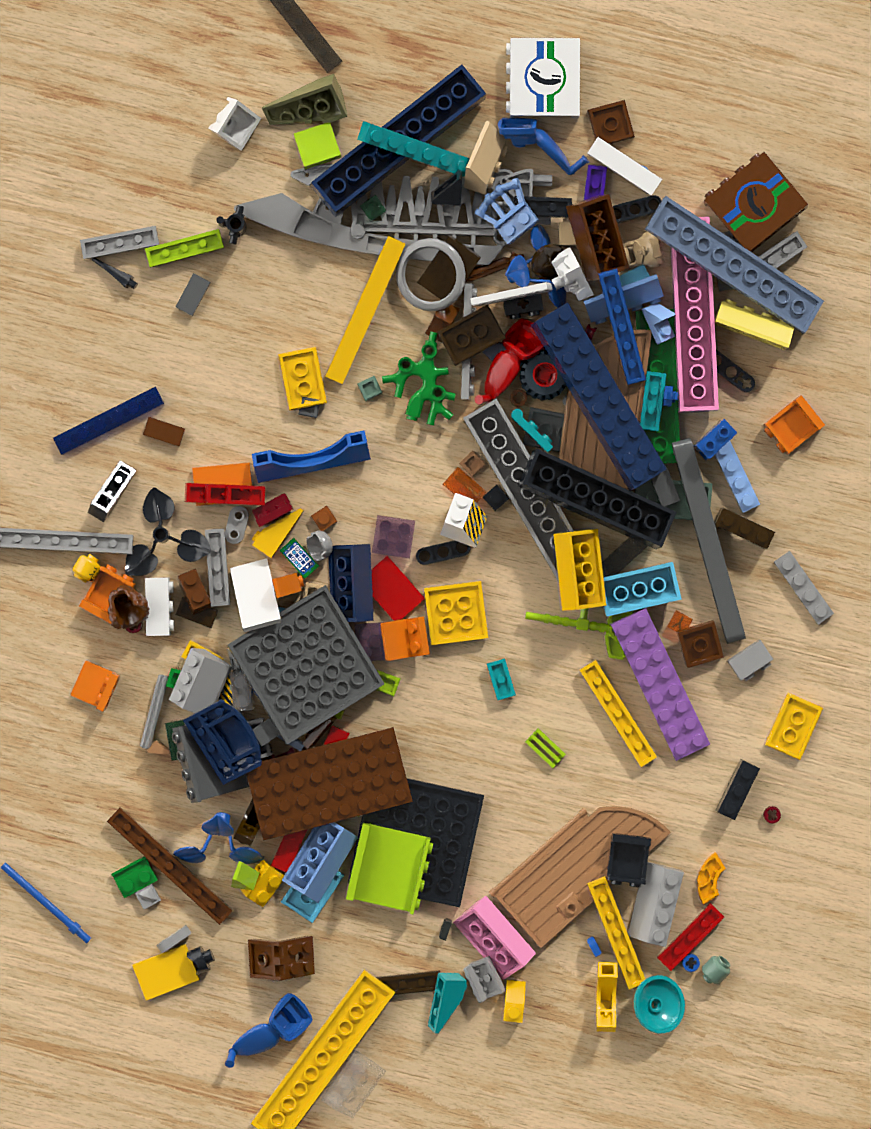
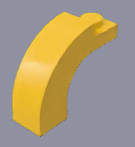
(606, 997)

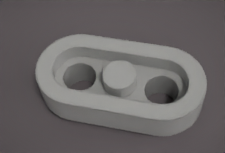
(236, 524)

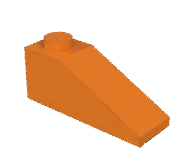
(288, 584)

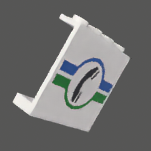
(543, 77)

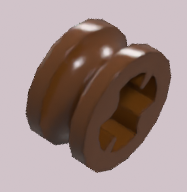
(522, 402)

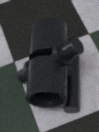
(236, 216)

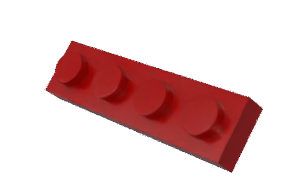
(690, 937)

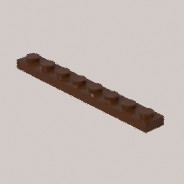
(169, 865)

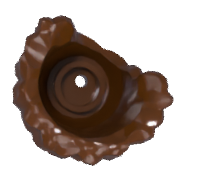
(127, 607)

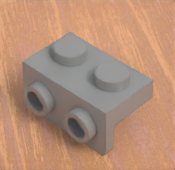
(484, 979)

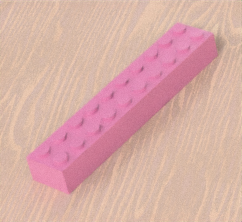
(694, 335)

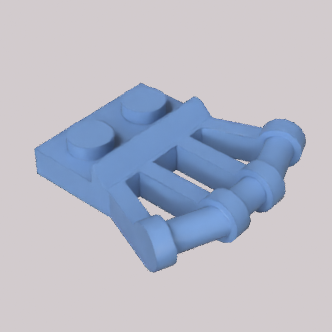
(517, 220)

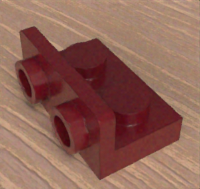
(272, 510)

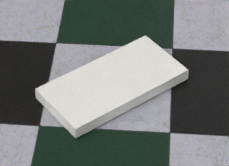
(511, 294)
(255, 595)

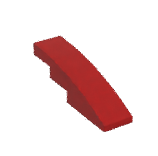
(224, 494)

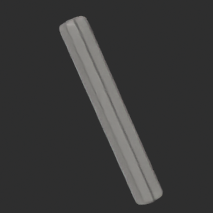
(154, 711)

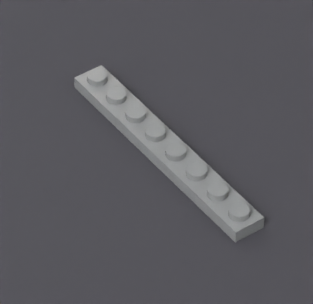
(66, 541)

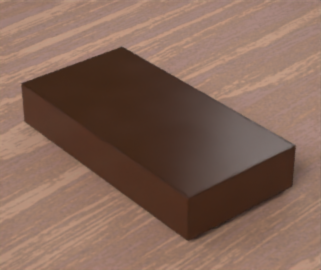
(164, 431)

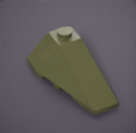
(313, 102)

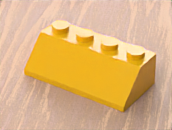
(580, 569)

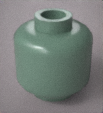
(716, 969)

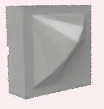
(148, 896)

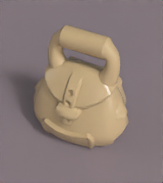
(646, 251)

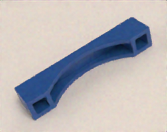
(275, 465)

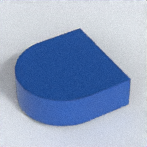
(594, 946)

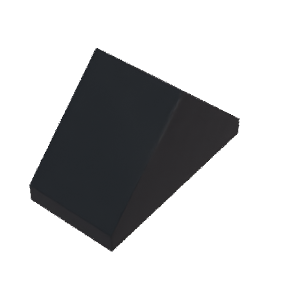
(449, 191)

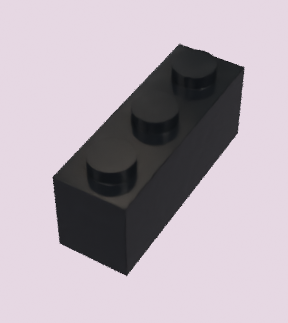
(737, 789)

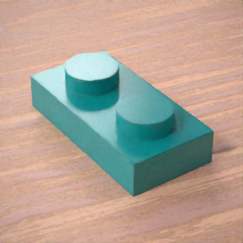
(501, 679)

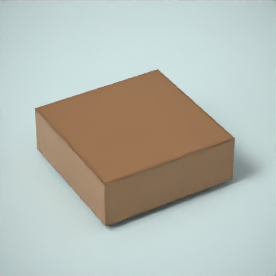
(472, 463)

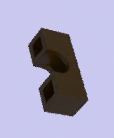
(744, 528)

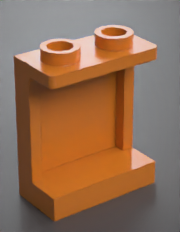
(793, 425)
(105, 582)

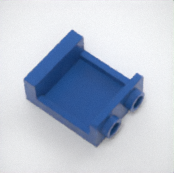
(715, 439)

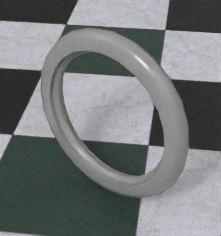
(460, 274)

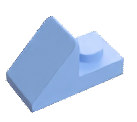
(657, 319)

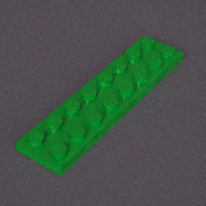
(663, 360)

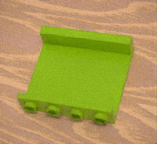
(389, 868)

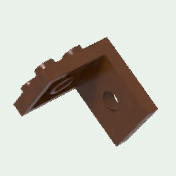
(280, 958)

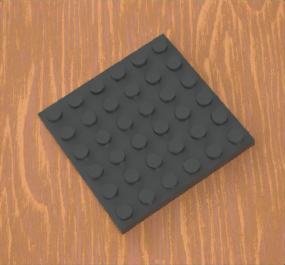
(306, 665)

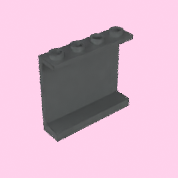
(197, 771)

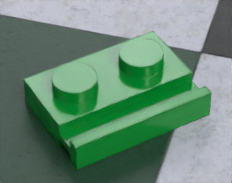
(134, 876)

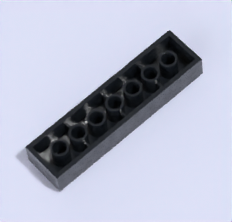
(597, 499)

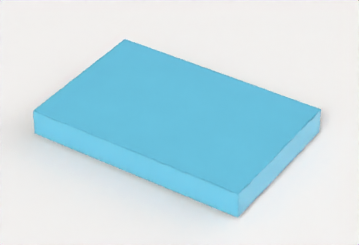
(306, 906)

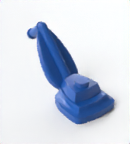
(525, 132)
(286, 1021)

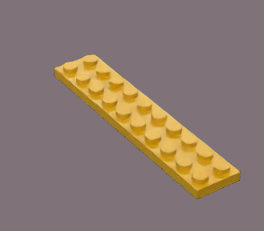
(324, 1054)

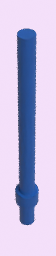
(73, 927)

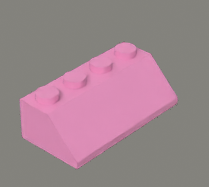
(494, 937)

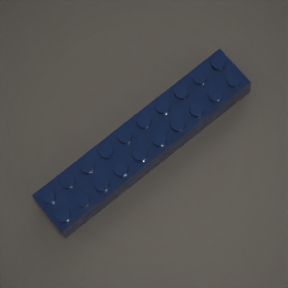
(421, 120)
(598, 396)

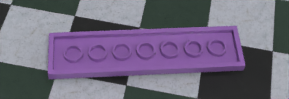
(660, 684)

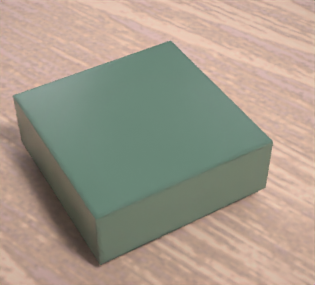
(369, 388)

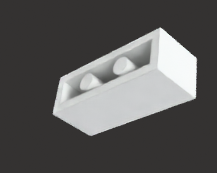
(158, 597)

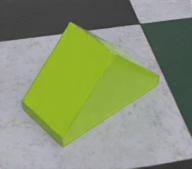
(244, 877)

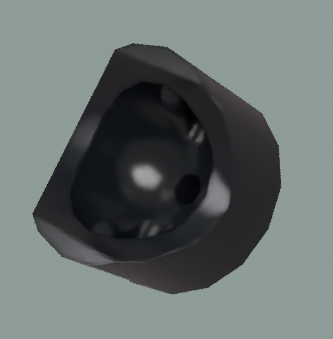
(201, 959)

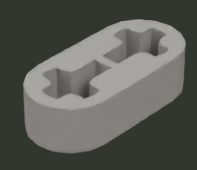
(173, 939)

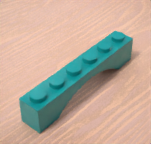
(412, 148)

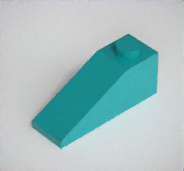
(447, 996)

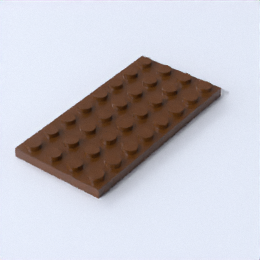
(329, 783)

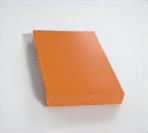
(223, 474)

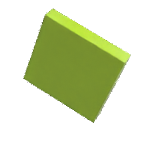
(317, 145)

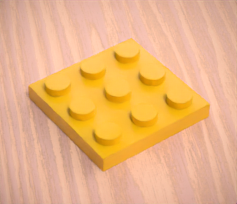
(456, 613)

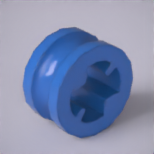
(695, 966)

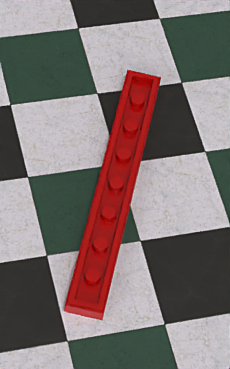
(291, 842)

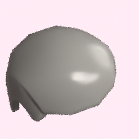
(319, 545)

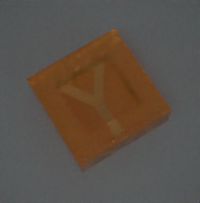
(679, 621)

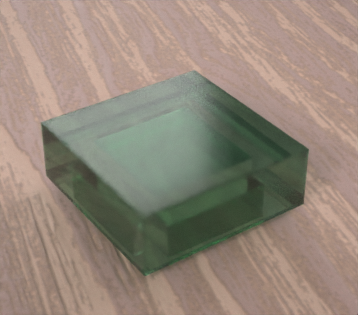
(373, 208)

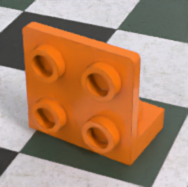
(404, 638)
(95, 685)

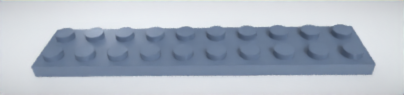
(734, 265)

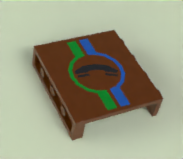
(755, 202)

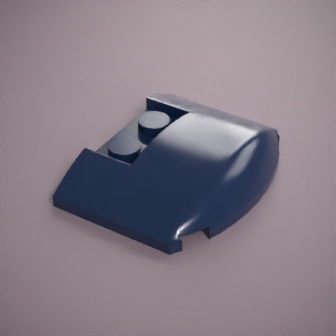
(225, 740)

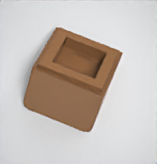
(158, 748)

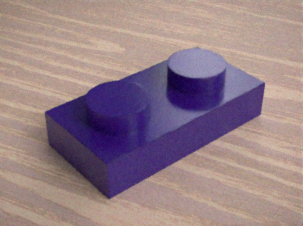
(595, 181)

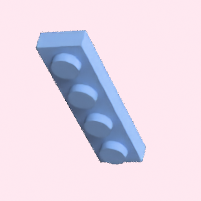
(736, 478)

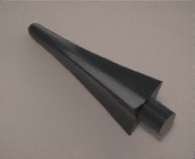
(124, 278)

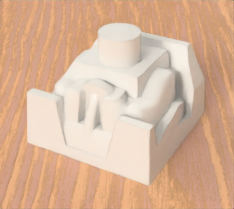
(235, 123)
(570, 275)

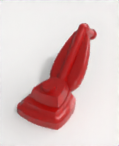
(520, 345)

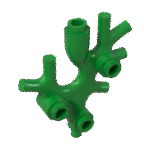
(428, 373)

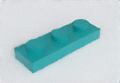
(652, 400)

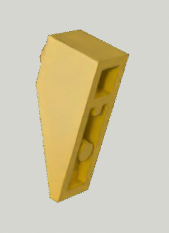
(273, 536)

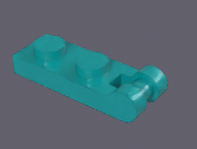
(531, 429)

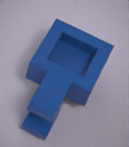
(669, 396)

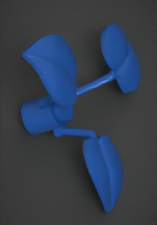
(520, 274)
(219, 826)

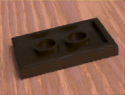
(441, 273)
(471, 335)

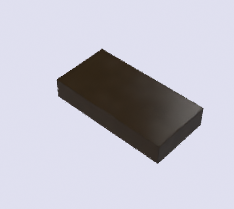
(204, 618)

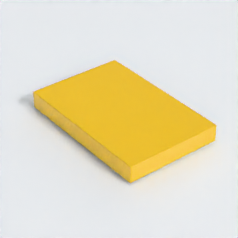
(302, 378)
(793, 726)
(165, 972)

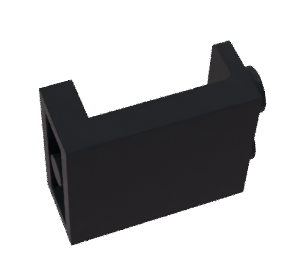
(628, 859)

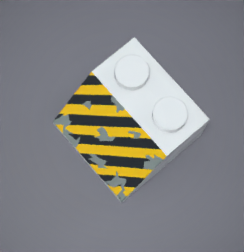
(464, 521)

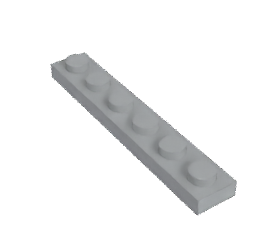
(468, 369)

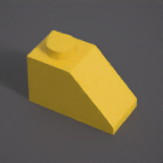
(514, 1001)

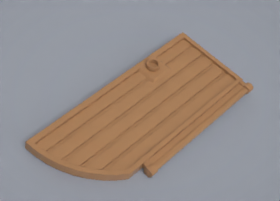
(578, 440)
(553, 881)

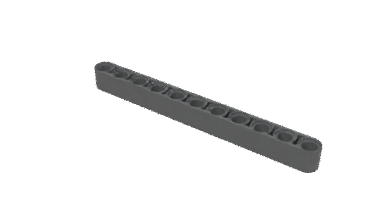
(708, 540)

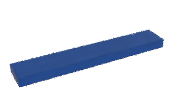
(622, 326)

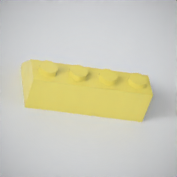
(753, 325)

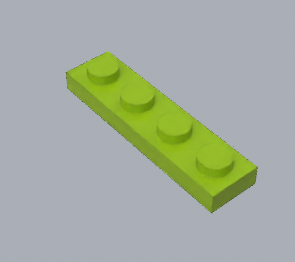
(184, 248)

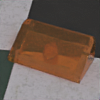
(464, 485)

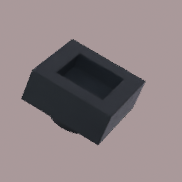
(495, 497)

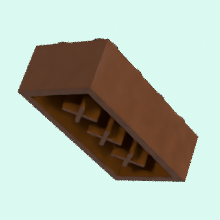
(597, 236)

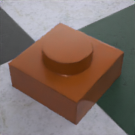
(324, 518)

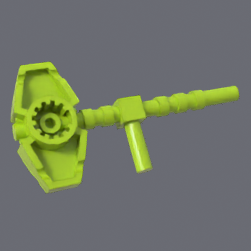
(612, 644)

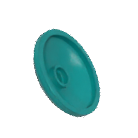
(667, 1001)

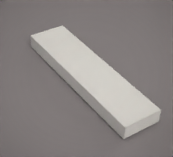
(624, 166)

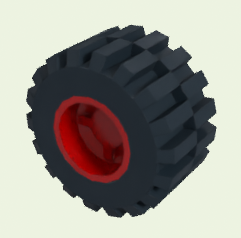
(541, 377)

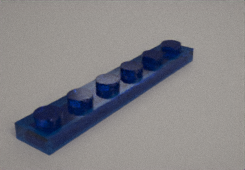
(108, 420)

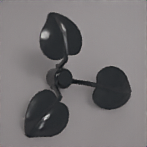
(192, 544)

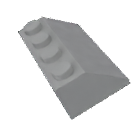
(655, 904)

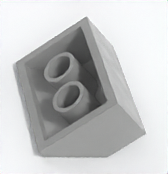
(200, 680)

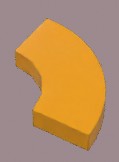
(708, 878)

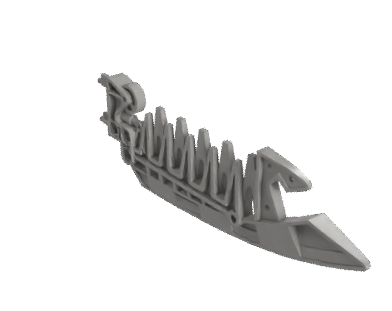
(324, 228)

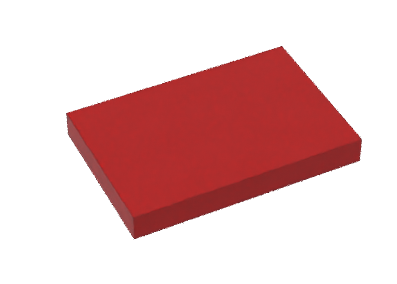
(394, 590)

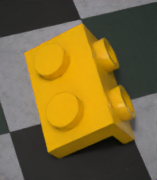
(267, 883)

